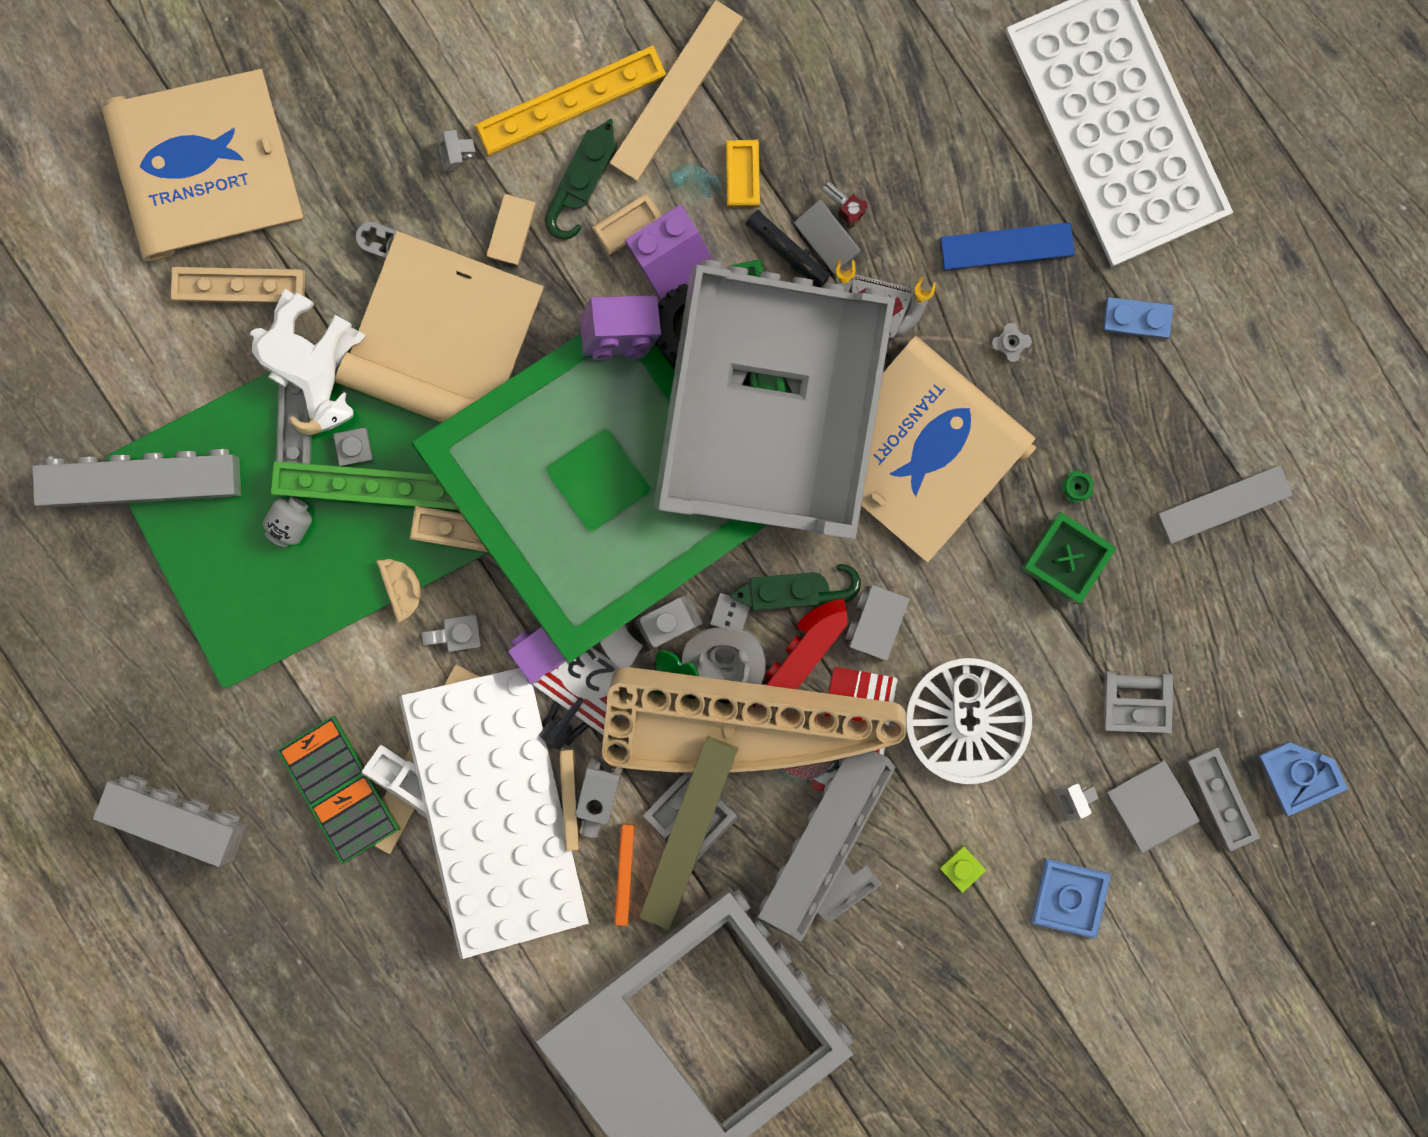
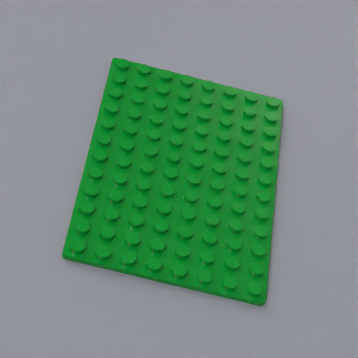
(265, 600)

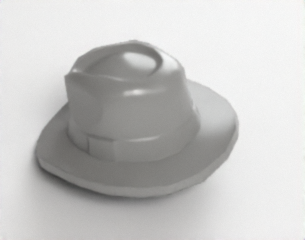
(726, 655)

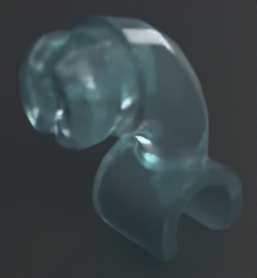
(691, 172)

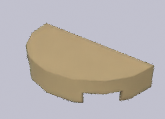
(402, 588)

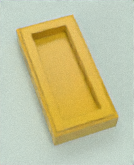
(742, 173)

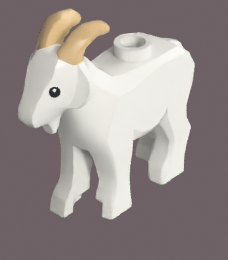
(307, 365)

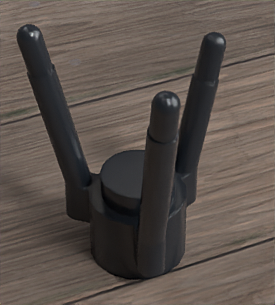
(557, 730)

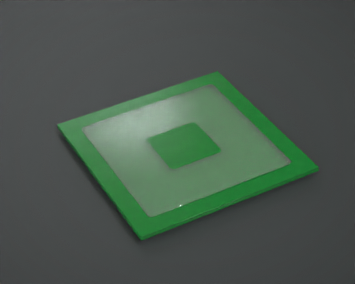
(564, 488)

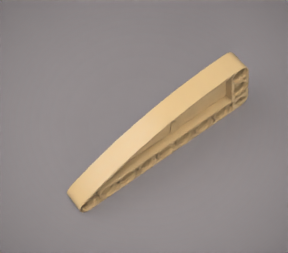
(671, 729)

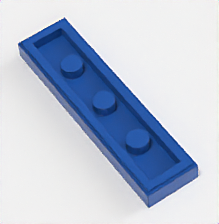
(1007, 246)

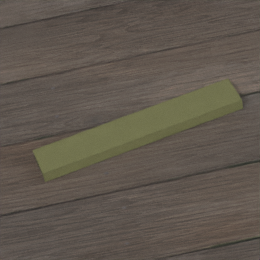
(688, 832)

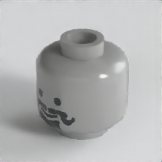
(287, 521)

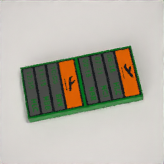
(337, 791)

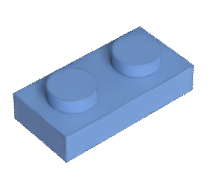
(1137, 318)

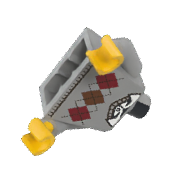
(907, 307)

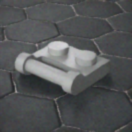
(1138, 714)

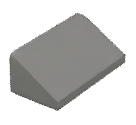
(827, 236)

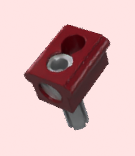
(851, 207)

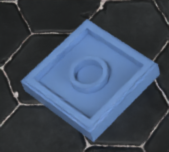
(1070, 898)

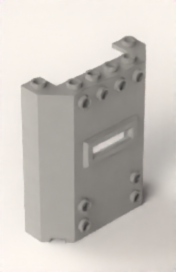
(766, 450)

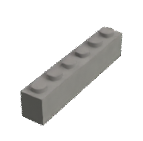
(136, 480)
(825, 843)

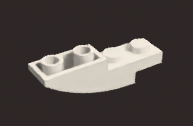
(396, 777)

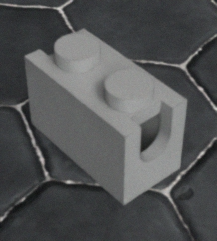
(877, 622)

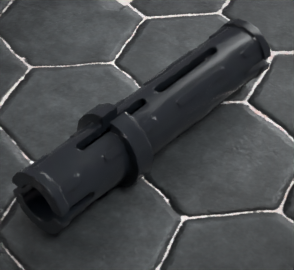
(759, 223)

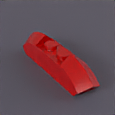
(821, 630)

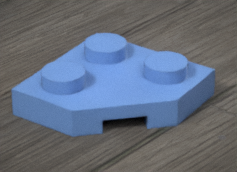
(1301, 776)

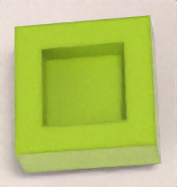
(962, 869)

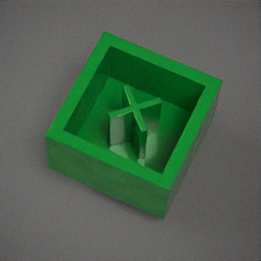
(1068, 558)

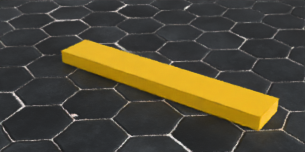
(570, 100)

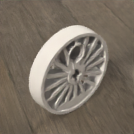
(969, 770)

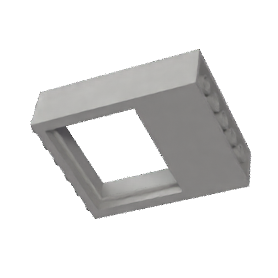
(629, 1076)

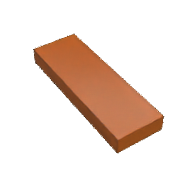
(624, 874)

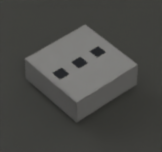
(729, 613)

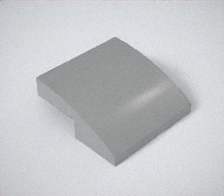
(1153, 807)
(665, 810)

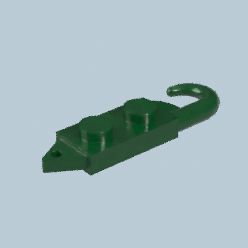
(581, 177)
(794, 590)

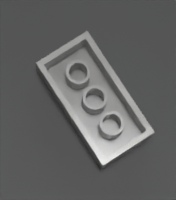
(170, 820)

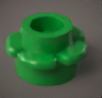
(1083, 480)

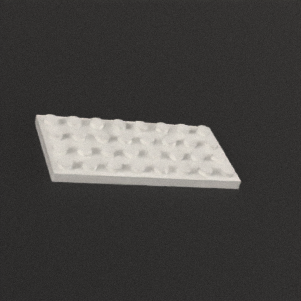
(1118, 124)
(493, 811)

